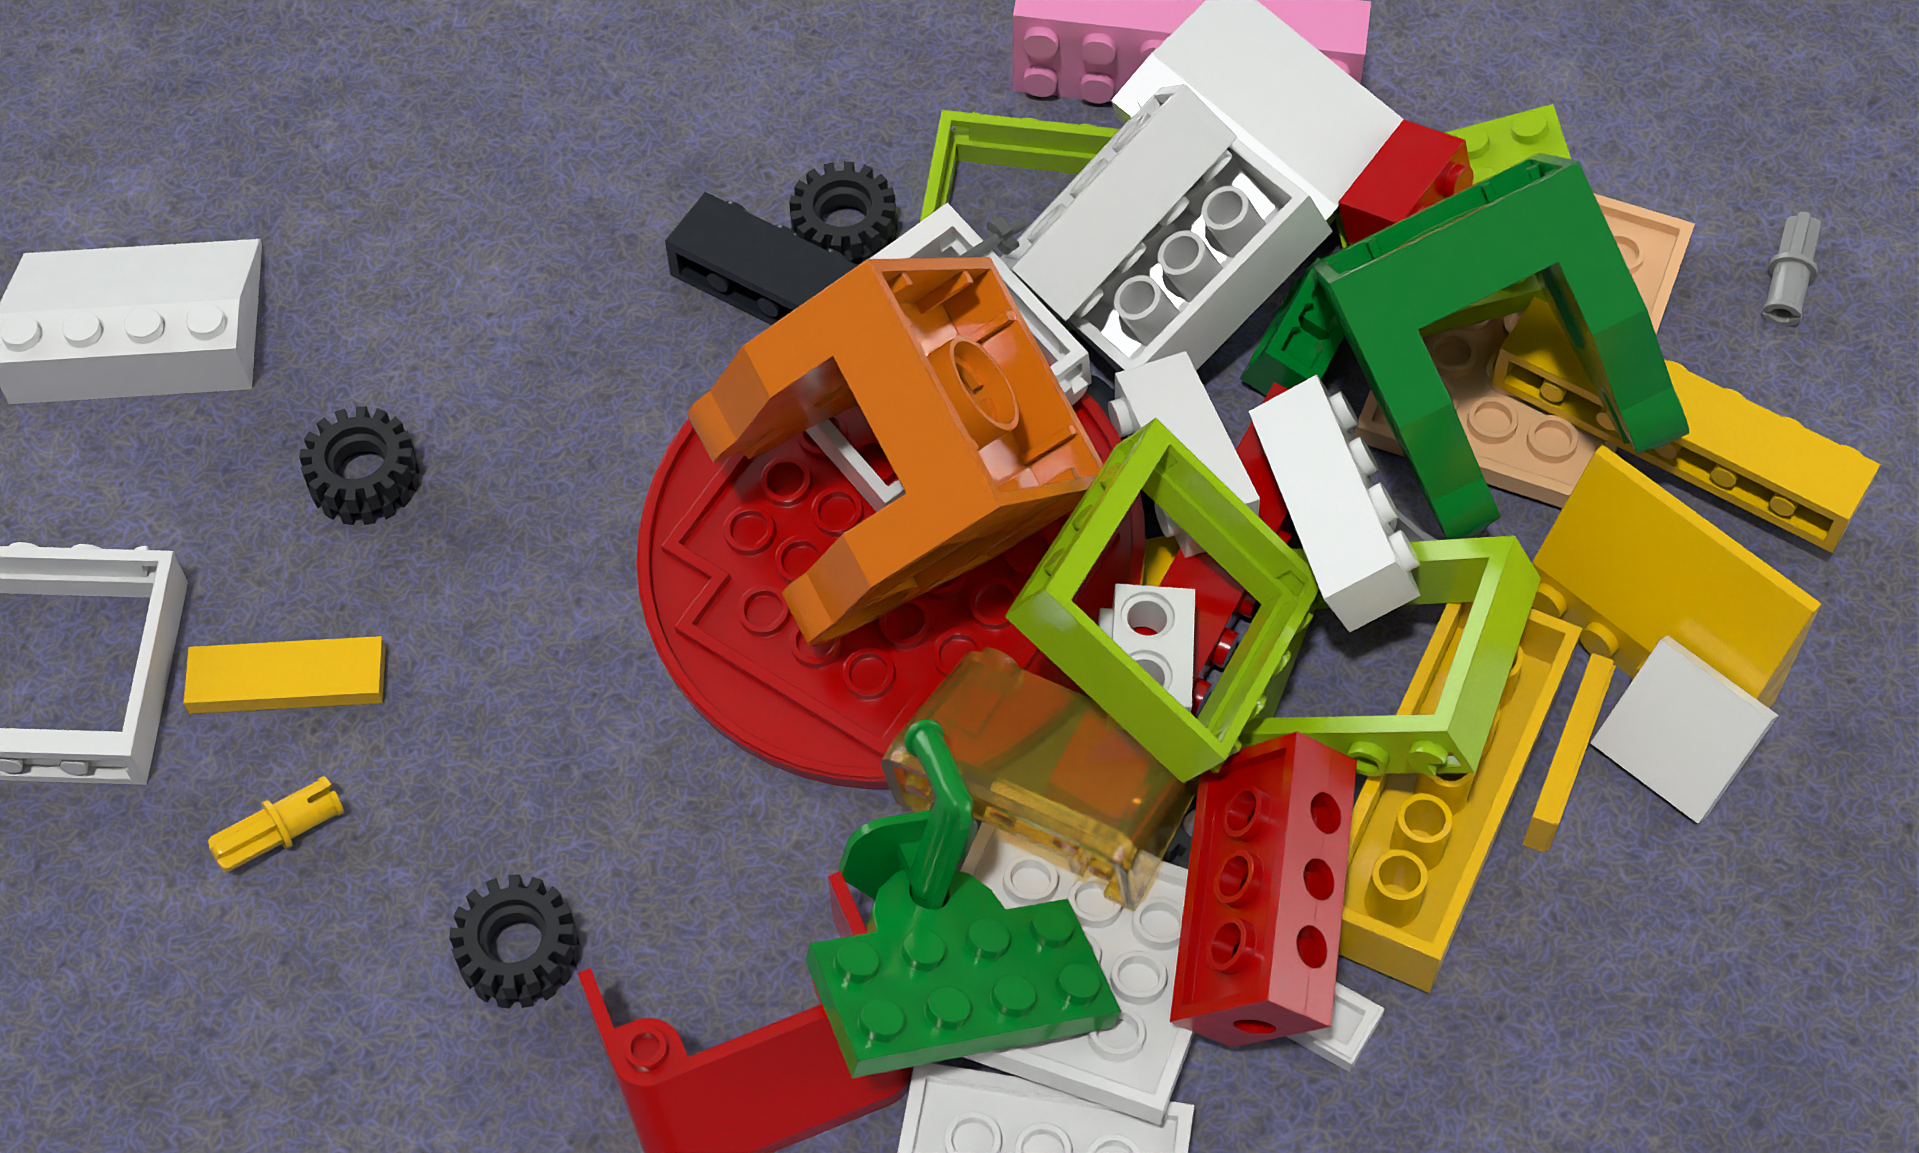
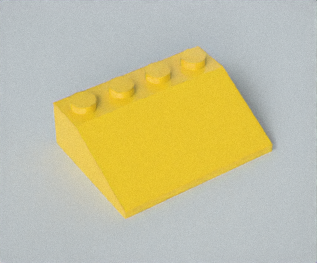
(1648, 567)

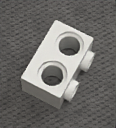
(1162, 655)

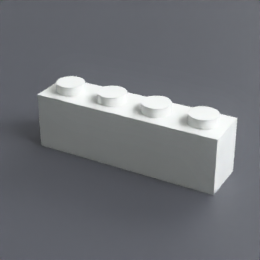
(1334, 503)

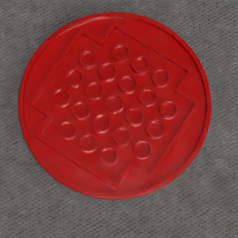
(739, 531)

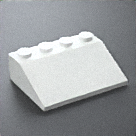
(1272, 93)
(1206, 266)
(130, 321)

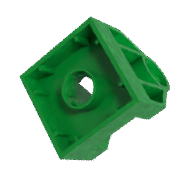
(1462, 249)

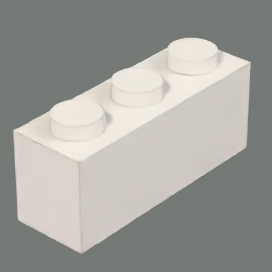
(1177, 398)

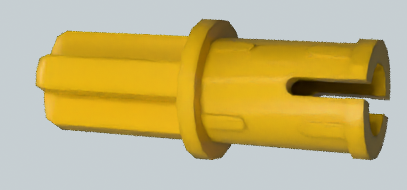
(275, 825)

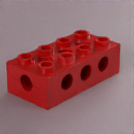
(1265, 893)

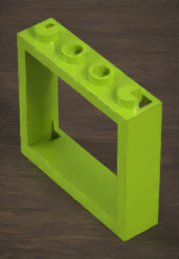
(1009, 143)
(1232, 536)
(1502, 588)

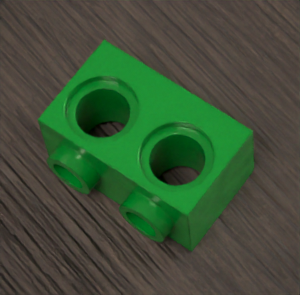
(1297, 339)

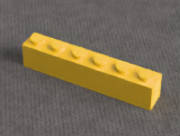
(1732, 446)

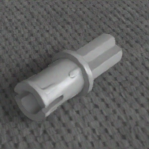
(1792, 270)

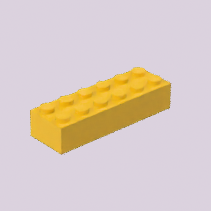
(1427, 837)

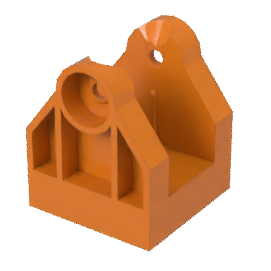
(951, 399)

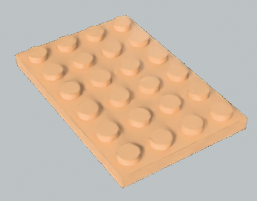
(1511, 438)

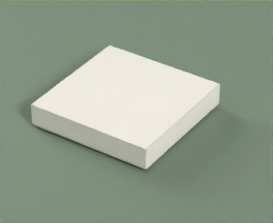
(1683, 729)

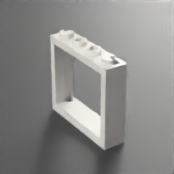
(949, 236)
(98, 572)

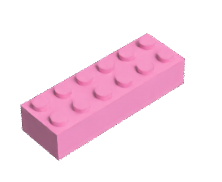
(1099, 44)

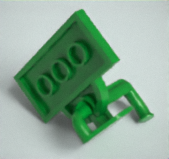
(941, 954)

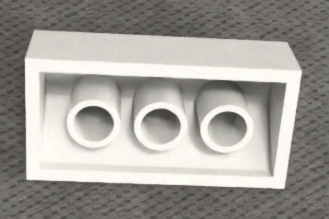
(1119, 200)

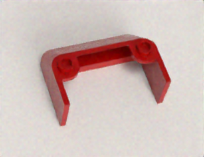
(750, 1090)

